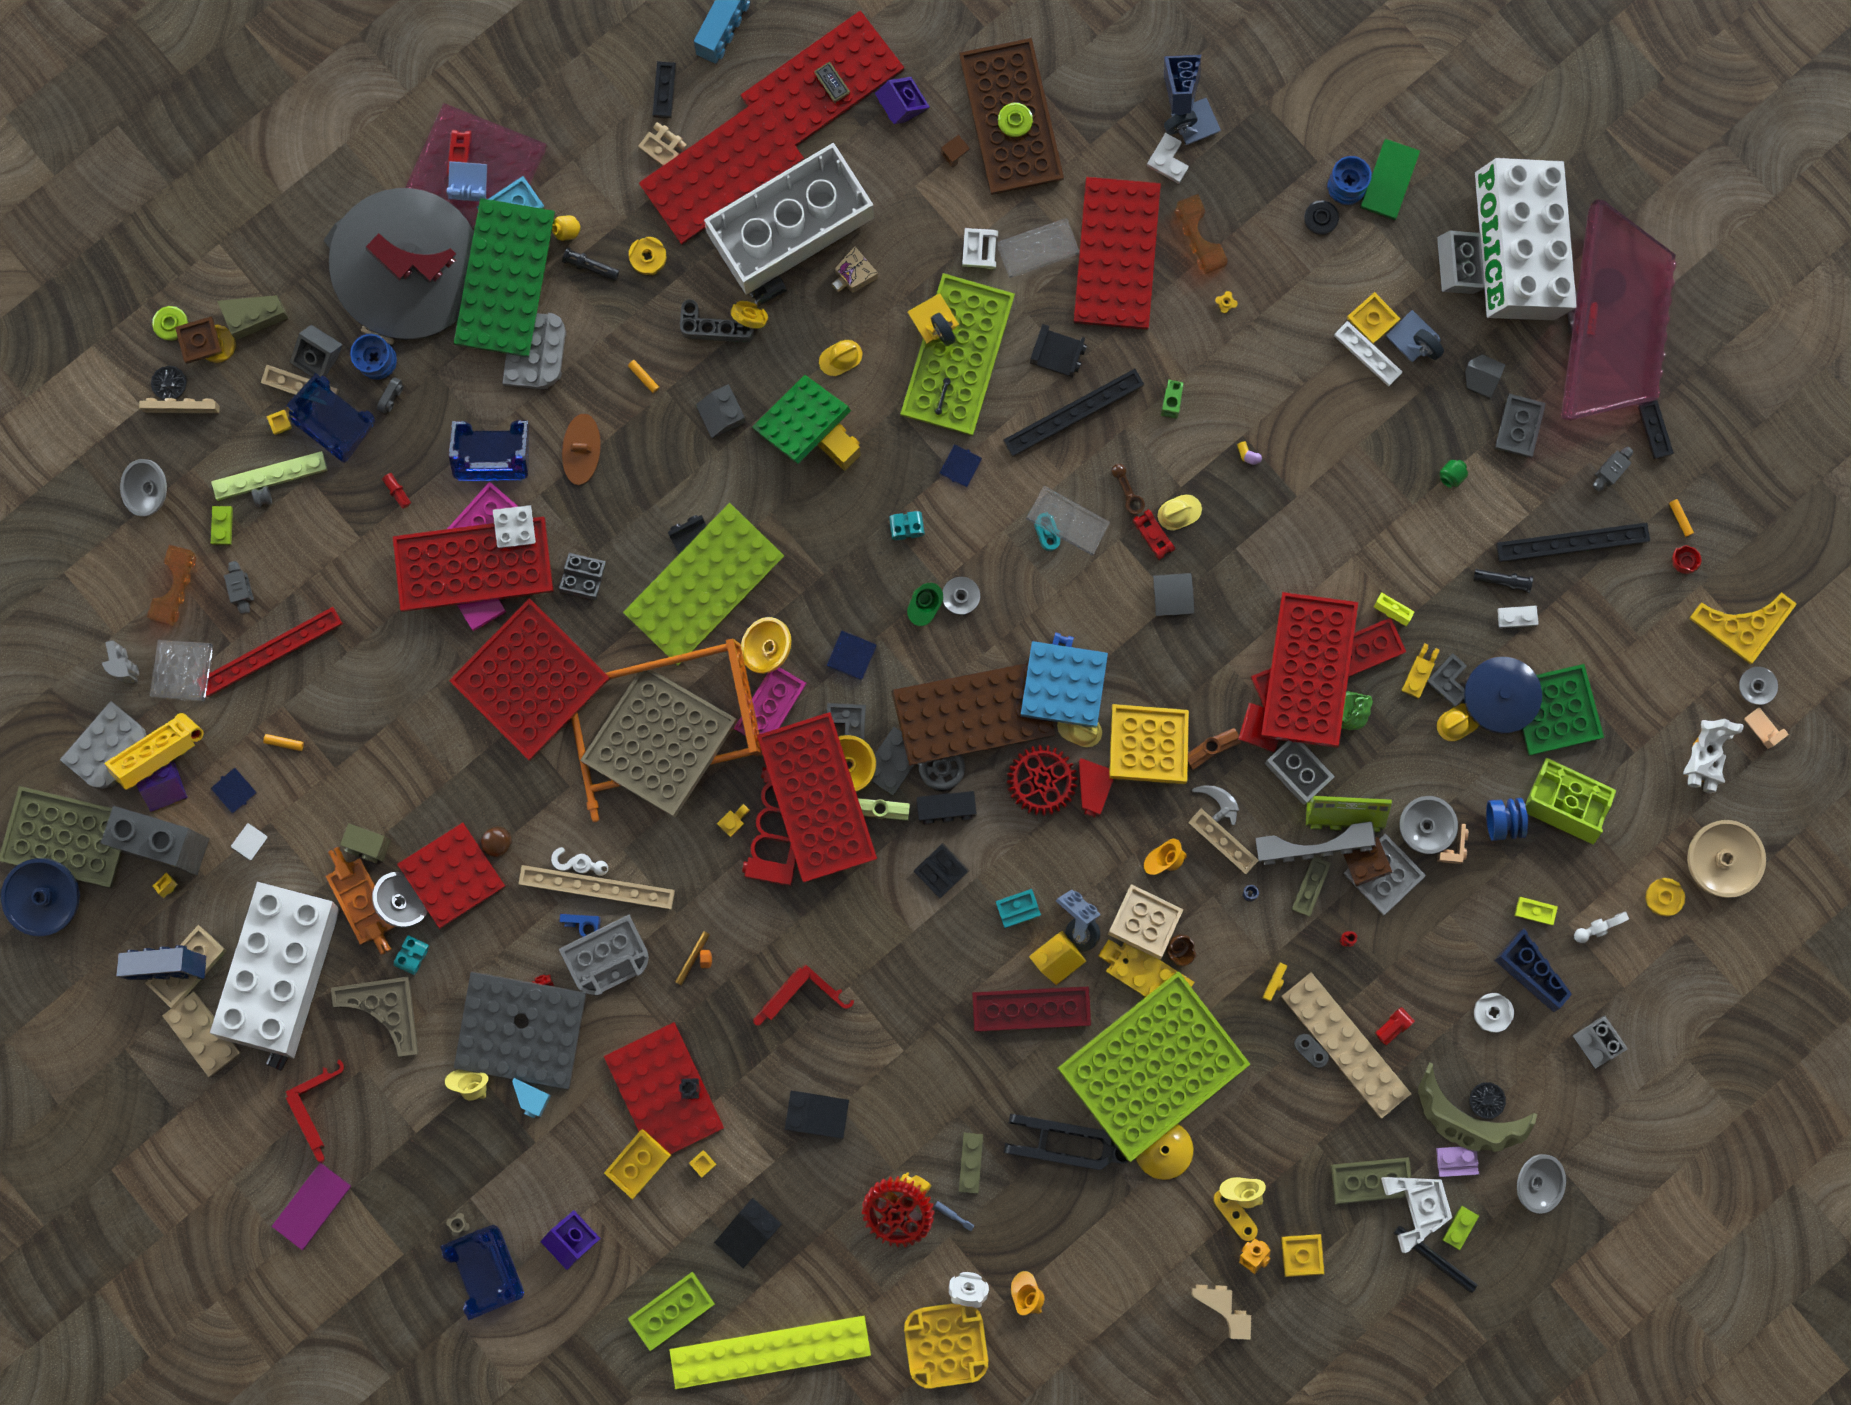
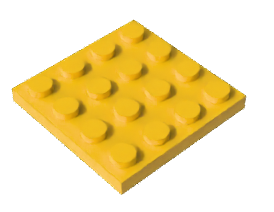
(1149, 744)

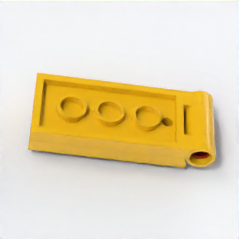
(154, 751)

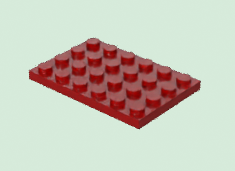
(649, 1082)

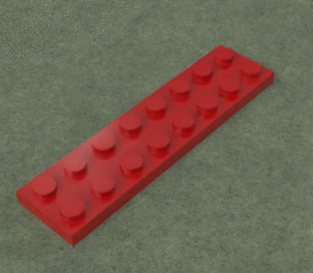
(1370, 648)

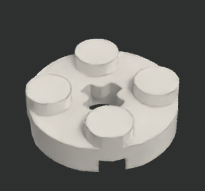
(1486, 1021)
(971, 1298)

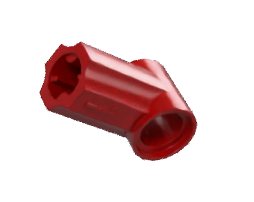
(1397, 1023)

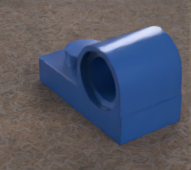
(582, 920)

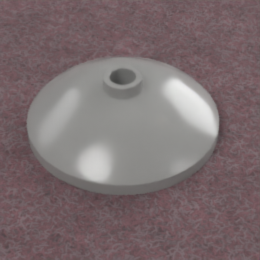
(143, 487)
(1440, 818)
(396, 888)
(1541, 1183)

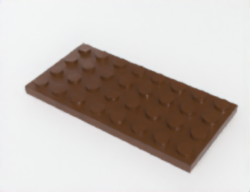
(1002, 77)
(966, 715)

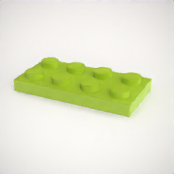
(671, 1311)

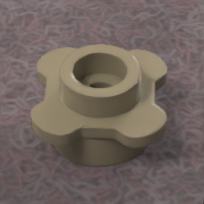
(458, 1219)

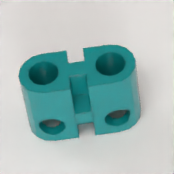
(906, 525)
(411, 955)

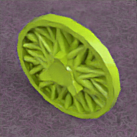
(1015, 119)
(166, 320)

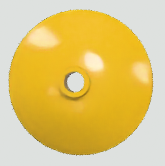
(760, 640)
(862, 760)
(1174, 1162)

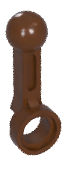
(1119, 472)

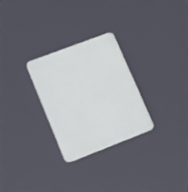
(249, 841)

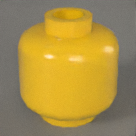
(565, 227)

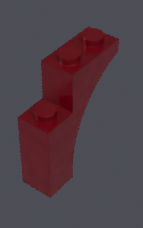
(401, 262)

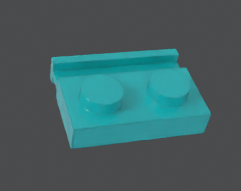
(1018, 908)

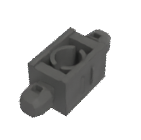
(1613, 468)
(238, 587)

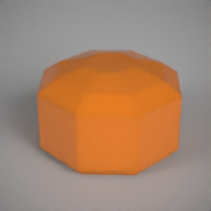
(705, 959)

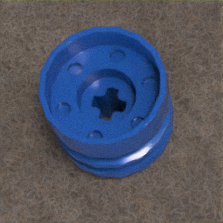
(1355, 173)
(366, 349)
(1502, 819)

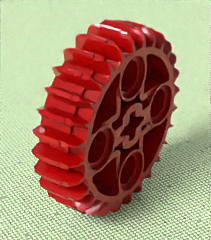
(1060, 762)
(892, 1217)

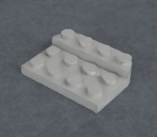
(545, 358)
(101, 741)
(606, 956)

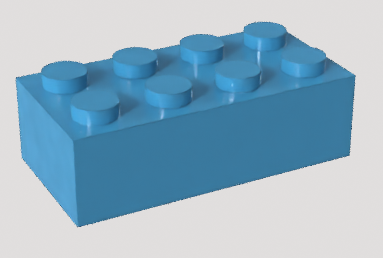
(719, 28)

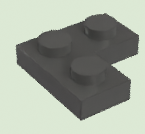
(1444, 680)
(851, 715)

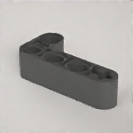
(717, 325)

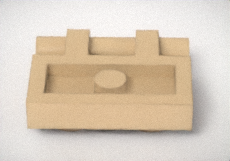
(657, 148)

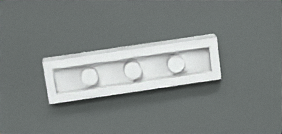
(1368, 353)

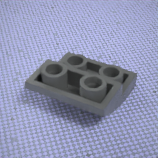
(582, 576)
(1173, 594)

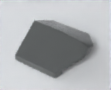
(1483, 375)

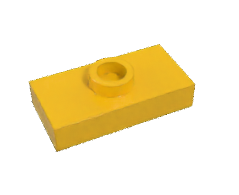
(1275, 983)

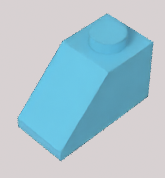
(530, 1098)

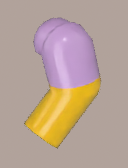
(1248, 456)

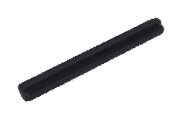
(1441, 1263)

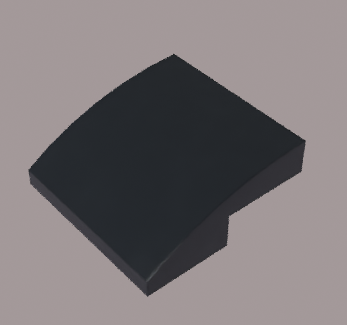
(941, 870)

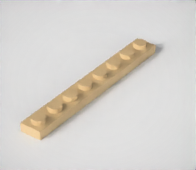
(596, 887)

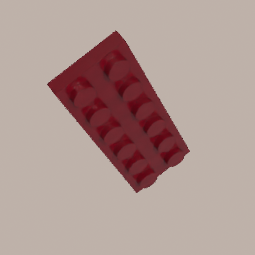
(1031, 1009)

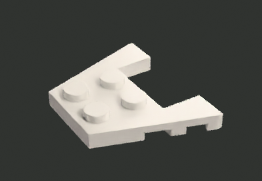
(1426, 1203)

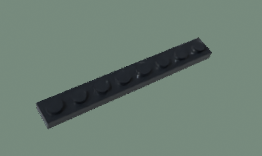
(1073, 412)
(1573, 542)

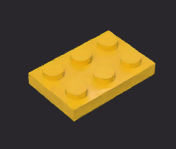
(637, 1164)

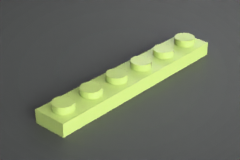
(269, 475)

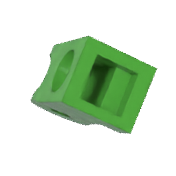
(1172, 399)

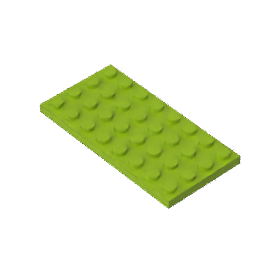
(967, 362)
(704, 583)

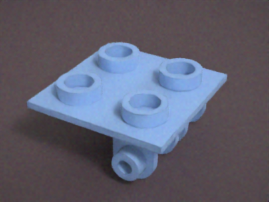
(467, 181)

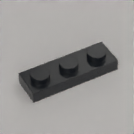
(664, 89)
(1655, 429)

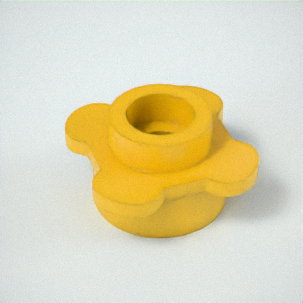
(1221, 302)

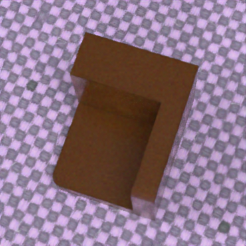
(954, 150)

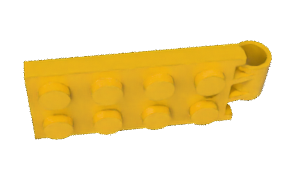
(1141, 971)

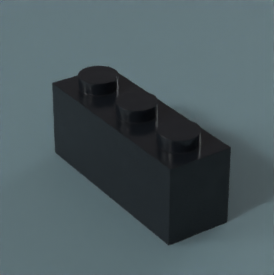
(946, 807)

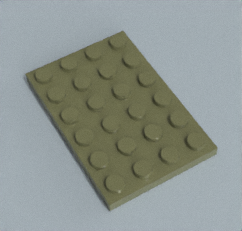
(61, 831)

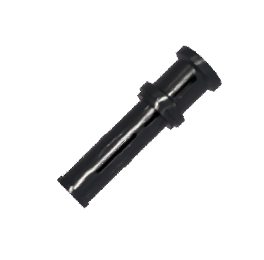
(580, 264)
(1513, 580)

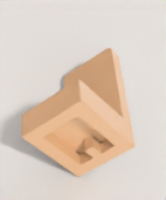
(1764, 728)
(1449, 856)

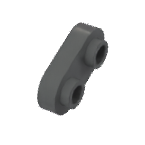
(393, 389)
(1311, 1050)

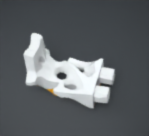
(1700, 765)

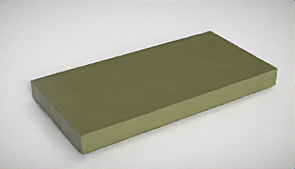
(1363, 1179)

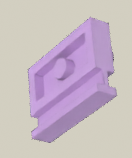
(1457, 1161)

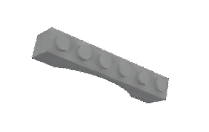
(1357, 836)

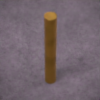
(692, 958)

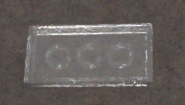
(1038, 248)
(1068, 520)

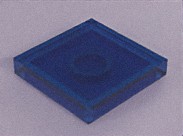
(851, 655)

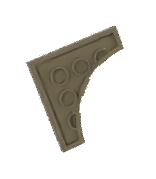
(389, 1003)

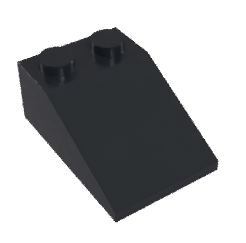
(816, 1114)
(748, 1233)

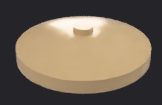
(1726, 858)

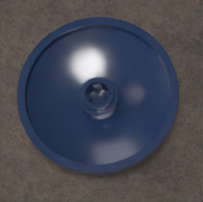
(1503, 695)
(40, 897)

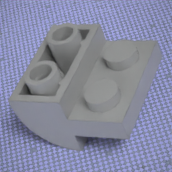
(119, 665)
(1600, 1041)

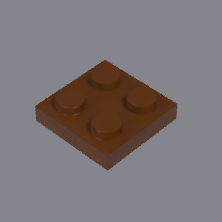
(198, 340)
(1368, 865)

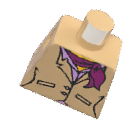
(854, 272)

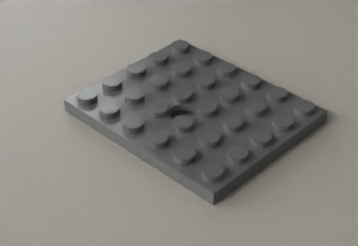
(534, 1054)

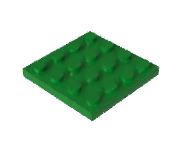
(801, 419)
(1566, 712)

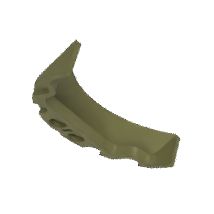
(1464, 1129)

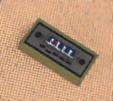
(832, 82)

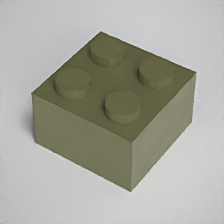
(365, 842)

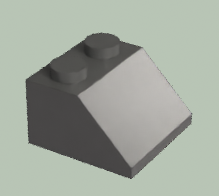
(315, 352)
(720, 411)

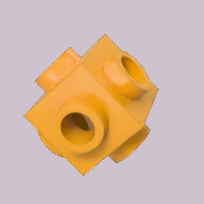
(1255, 1255)

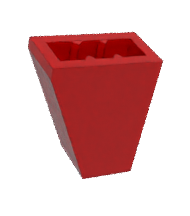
(1094, 786)

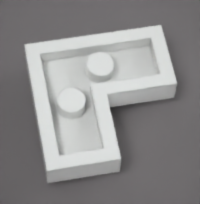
(1163, 161)

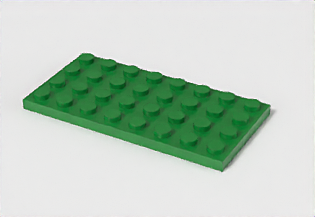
(504, 277)

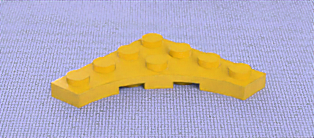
(1746, 632)

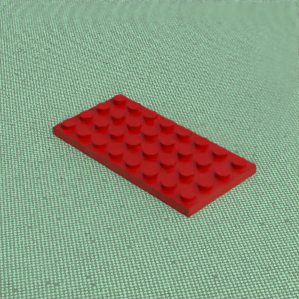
(799, 97)
(720, 169)
(1117, 253)
(469, 567)
(1310, 670)
(816, 797)

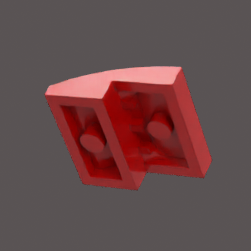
(1252, 729)

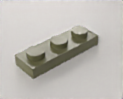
(1311, 886)
(970, 1162)

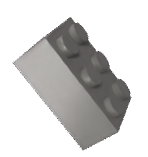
(1461, 262)
(1299, 770)

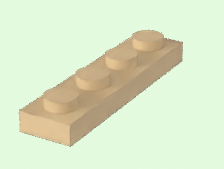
(285, 380)
(170, 405)
(1223, 841)

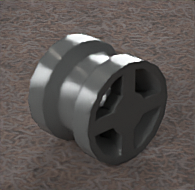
(262, 496)

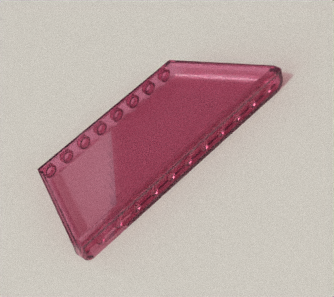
(1618, 316)

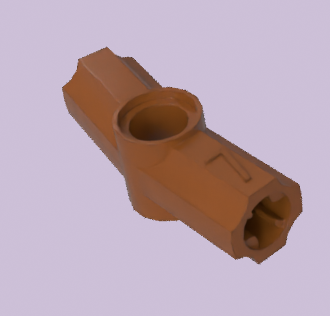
(1222, 741)

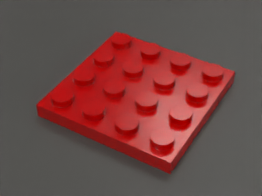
(451, 875)

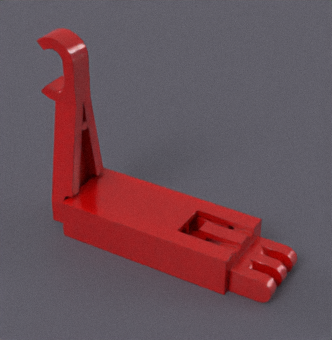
(790, 987)
(301, 1113)

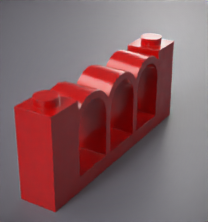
(762, 869)

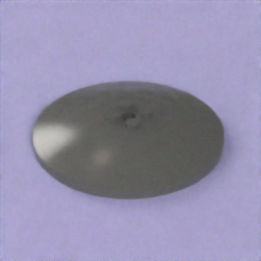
(416, 224)

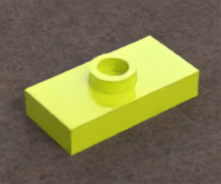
(1393, 609)
(1536, 911)

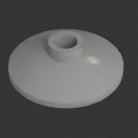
(963, 586)
(1766, 681)

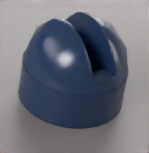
(1255, 892)

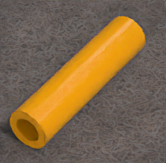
(643, 376)
(1681, 518)
(283, 742)

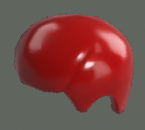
(1686, 559)

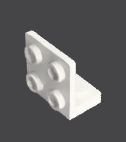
(514, 526)

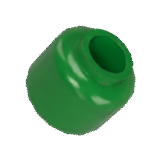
(1453, 473)

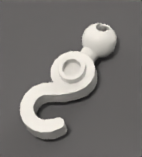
(581, 863)
(1599, 927)

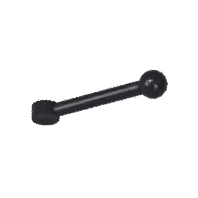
(938, 411)

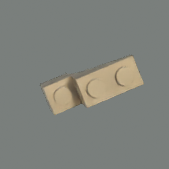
(1221, 1301)

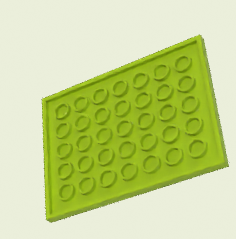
(1153, 1066)

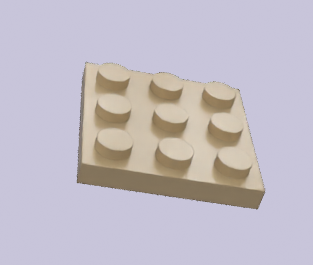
(1145, 922)

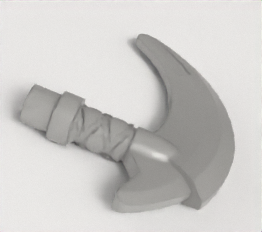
(1224, 799)

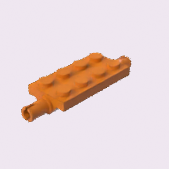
(354, 893)

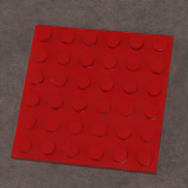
(529, 679)

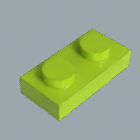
(221, 525)
(1460, 1227)

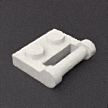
(973, 248)

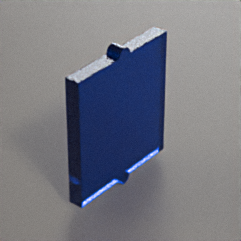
(960, 465)
(233, 790)

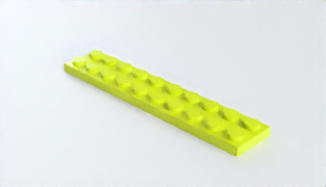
(770, 1352)

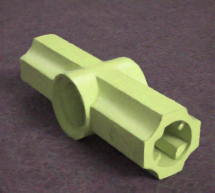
(893, 810)

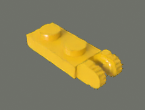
(1419, 673)

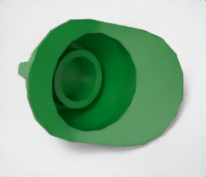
(924, 604)

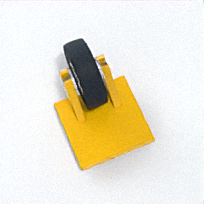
(934, 320)

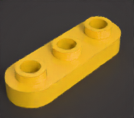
(1237, 1224)

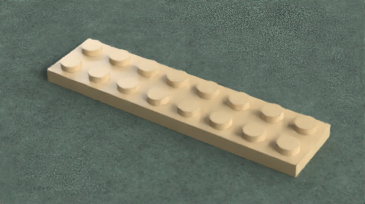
(1346, 1045)

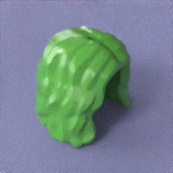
(1356, 710)

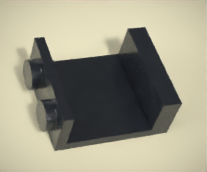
(1057, 352)
(684, 534)

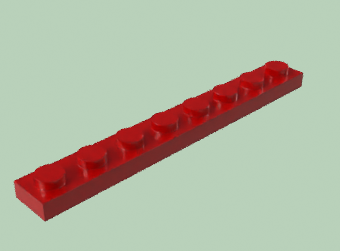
(272, 650)

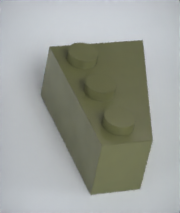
(252, 314)

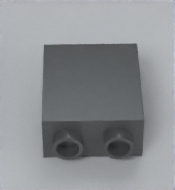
(155, 840)

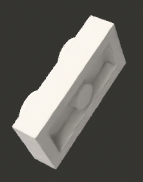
(1517, 617)

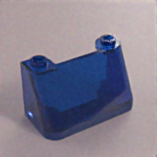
(329, 418)
(489, 453)
(484, 1270)

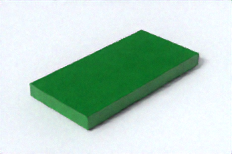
(1390, 179)

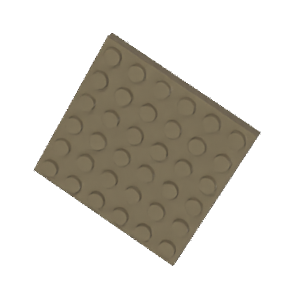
(659, 741)

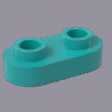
(1044, 535)

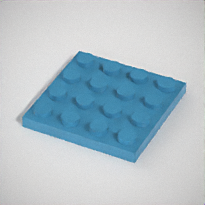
(1064, 684)

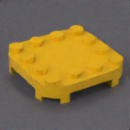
(946, 1345)

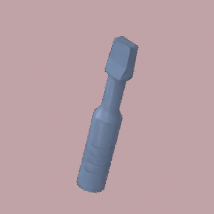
(952, 1215)

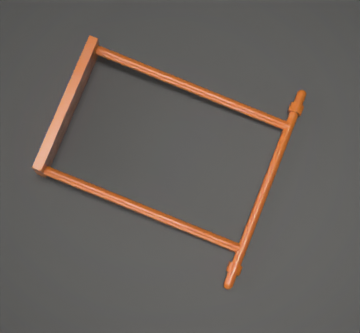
(744, 698)

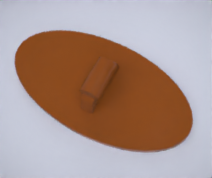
(581, 449)

